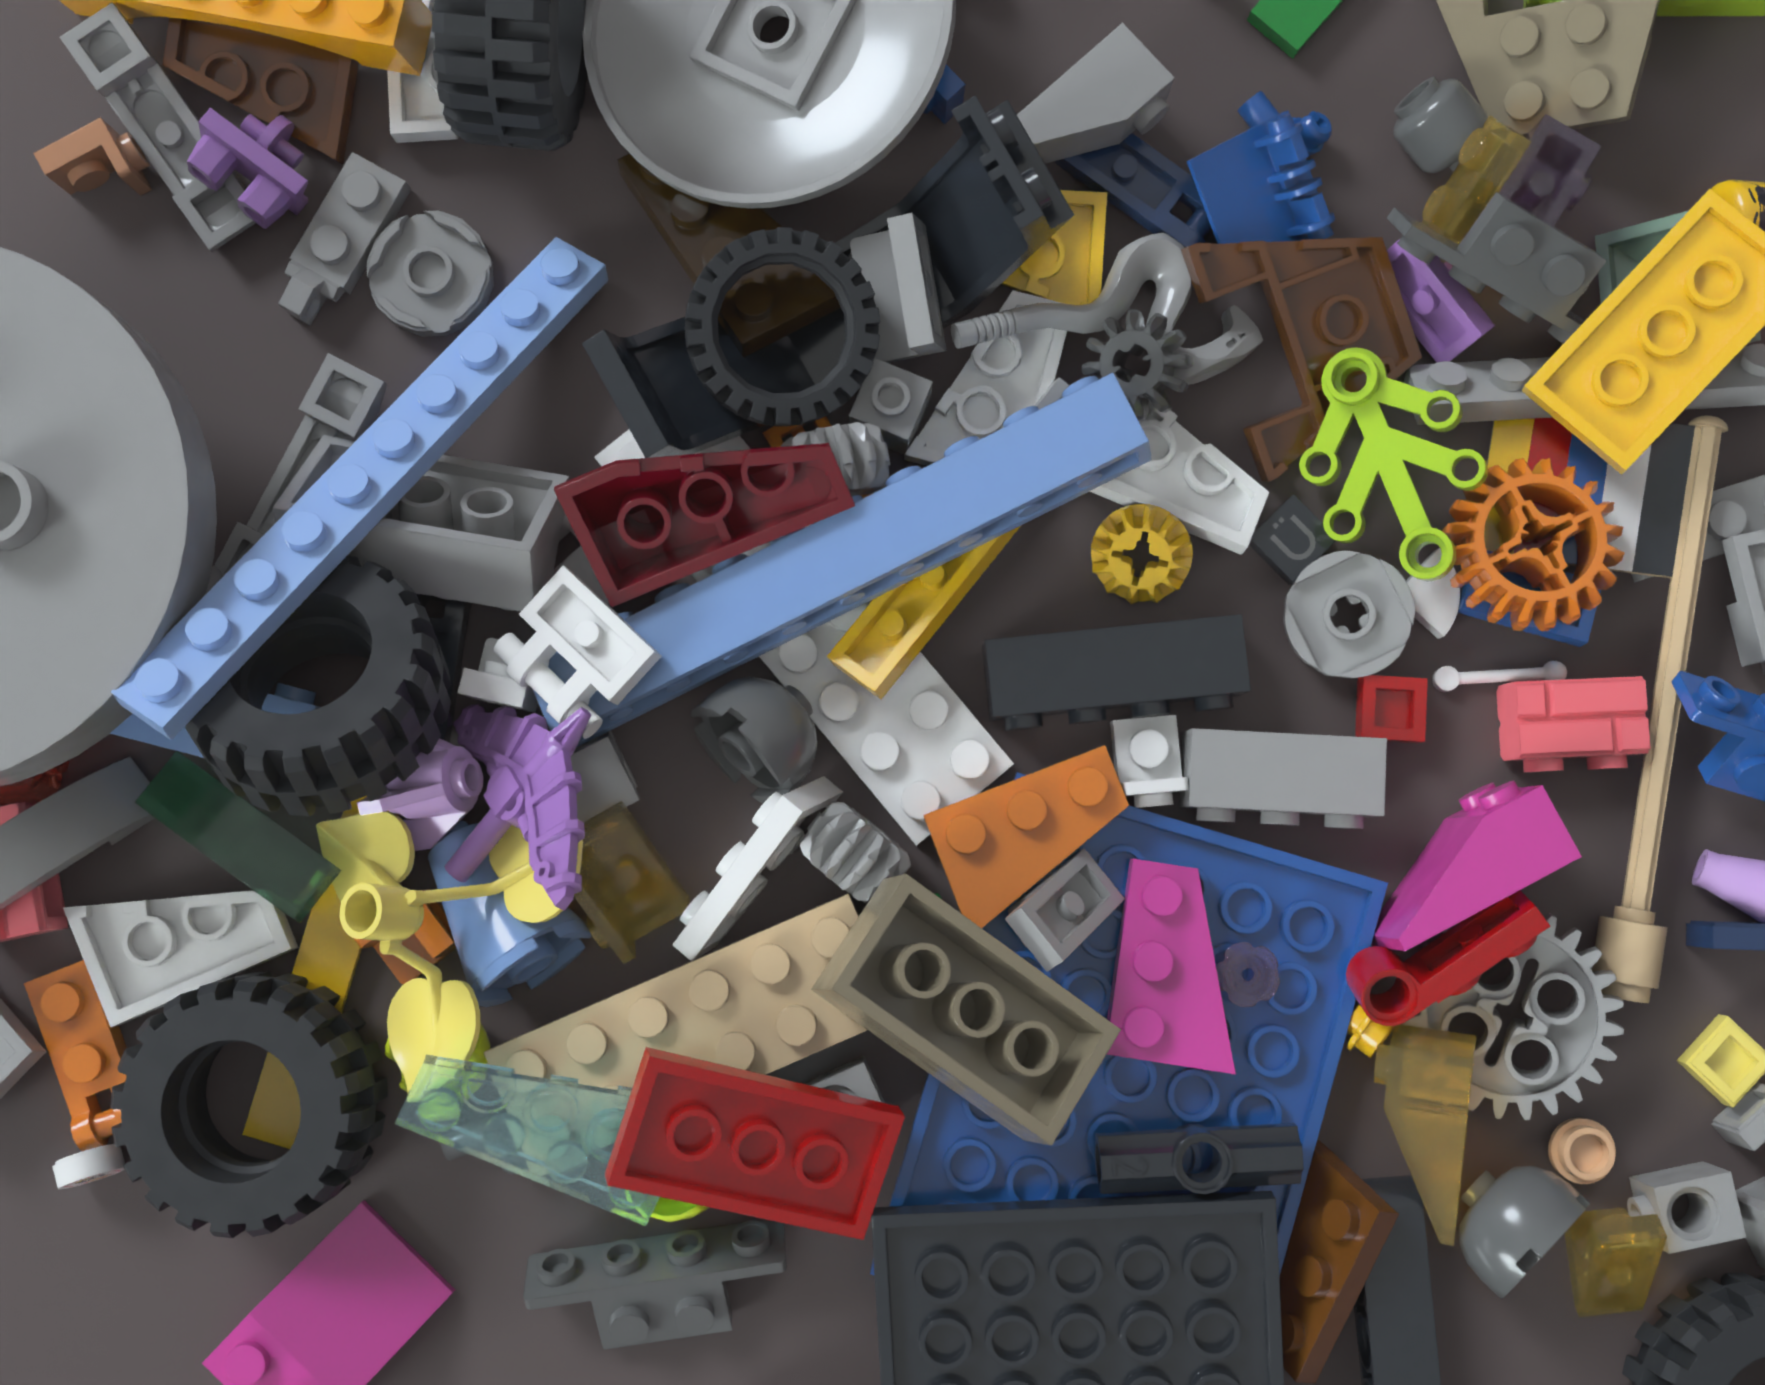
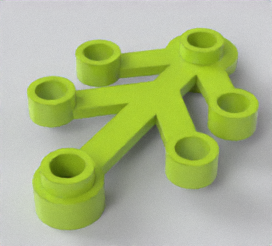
(1384, 454)

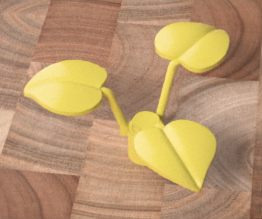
(374, 859)

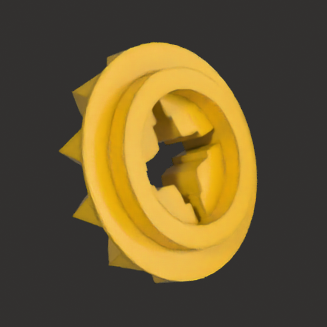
(1167, 540)

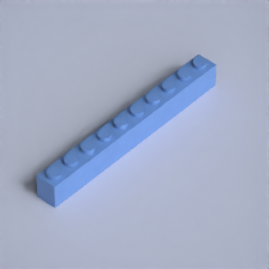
(879, 544)

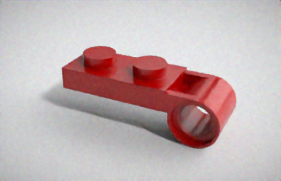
(1447, 964)

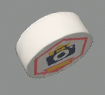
(88, 1166)

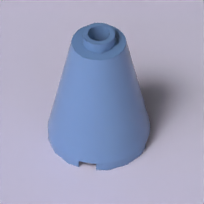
(494, 944)

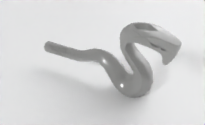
(1149, 257)

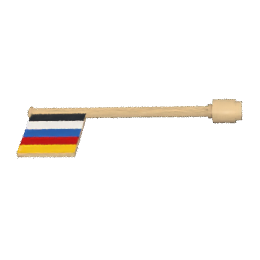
(1665, 522)

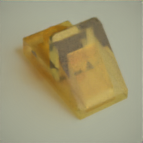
(1613, 1260)

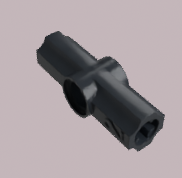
(1240, 1158)

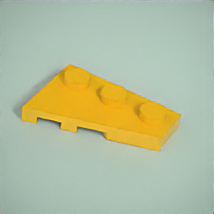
(1070, 261)

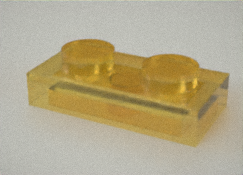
(1483, 169)

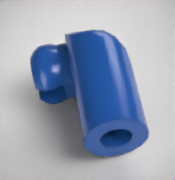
(1315, 126)

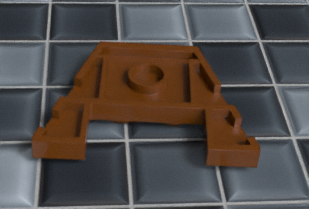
(1322, 302)

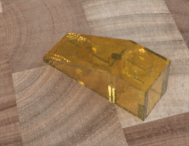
(1428, 1110)

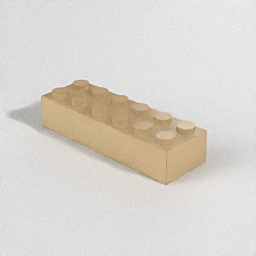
(729, 1007)

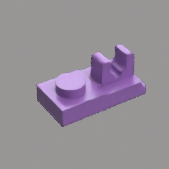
(1438, 305)

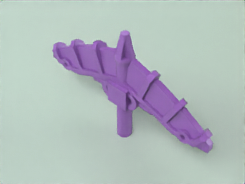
(528, 789)

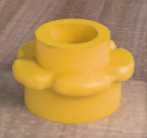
(1366, 1033)

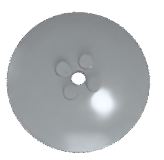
(760, 119)

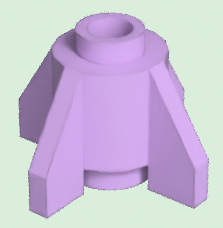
(433, 795)

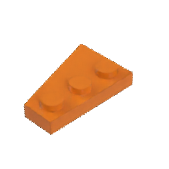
(1021, 830)

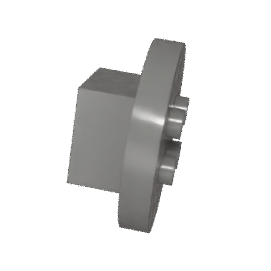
(98, 514)

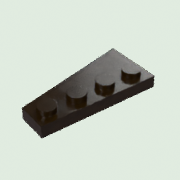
(762, 302)

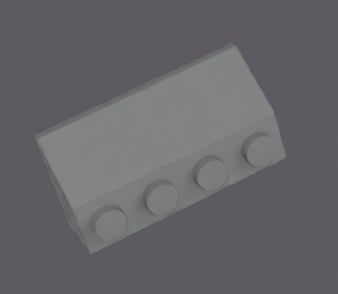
(461, 530)

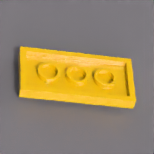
(1659, 335)

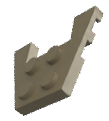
(1554, 58)

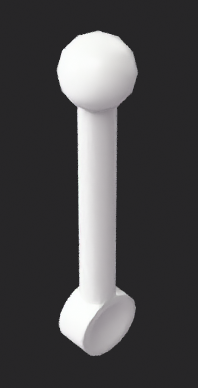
(1448, 678)

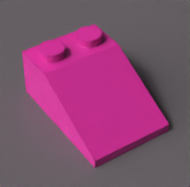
(1474, 860)
(335, 1311)

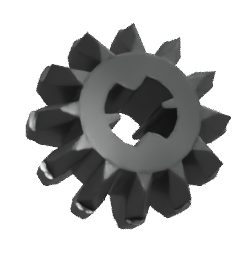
(1134, 342)

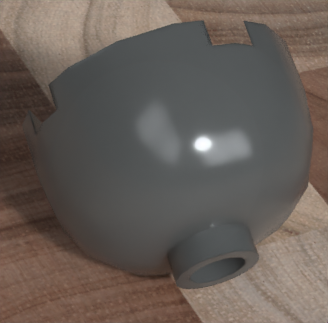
(759, 732)
(1515, 1222)

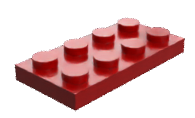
(753, 1144)

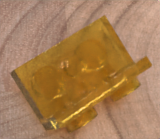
(625, 883)

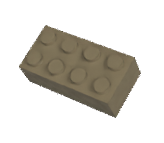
(967, 1009)

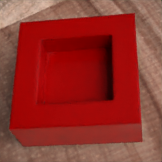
(1391, 708)

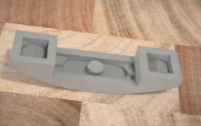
(156, 118)
(337, 404)
(69, 827)

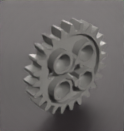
(1570, 1035)

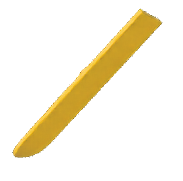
(325, 959)

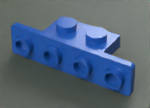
(1739, 757)

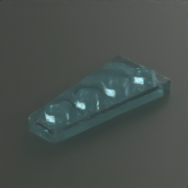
(526, 1125)

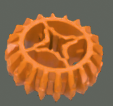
(1542, 567)

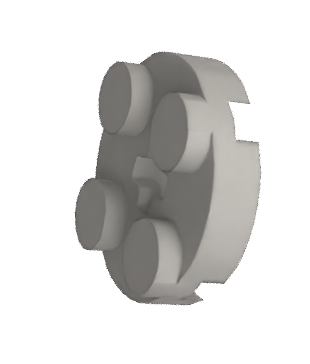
(1358, 579)

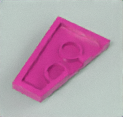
(1167, 973)

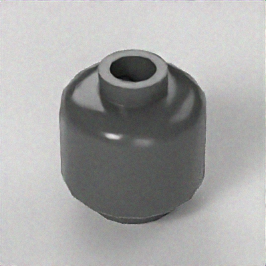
(1437, 122)

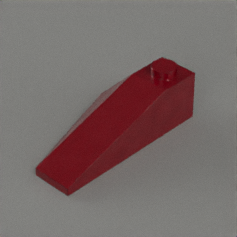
(683, 513)

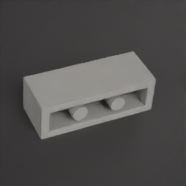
(1283, 776)

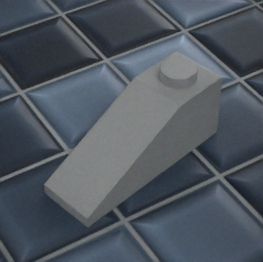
(1099, 99)

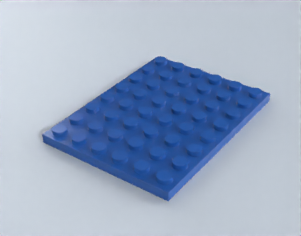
(1280, 1047)

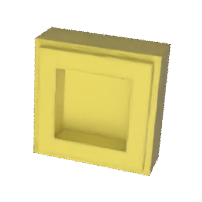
(1725, 1060)

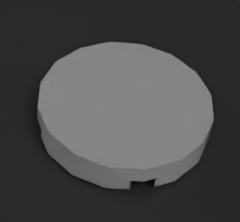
(430, 273)

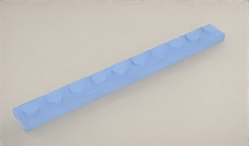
(358, 490)

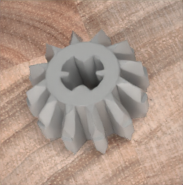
(858, 451)
(852, 851)

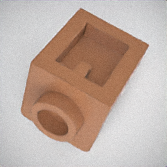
(89, 157)

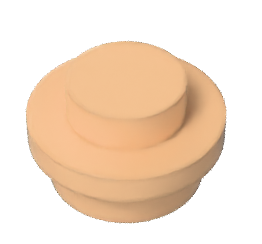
(1581, 1150)

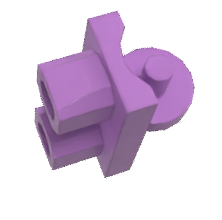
(227, 148)

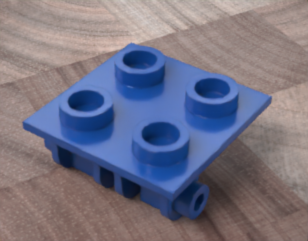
(1262, 186)

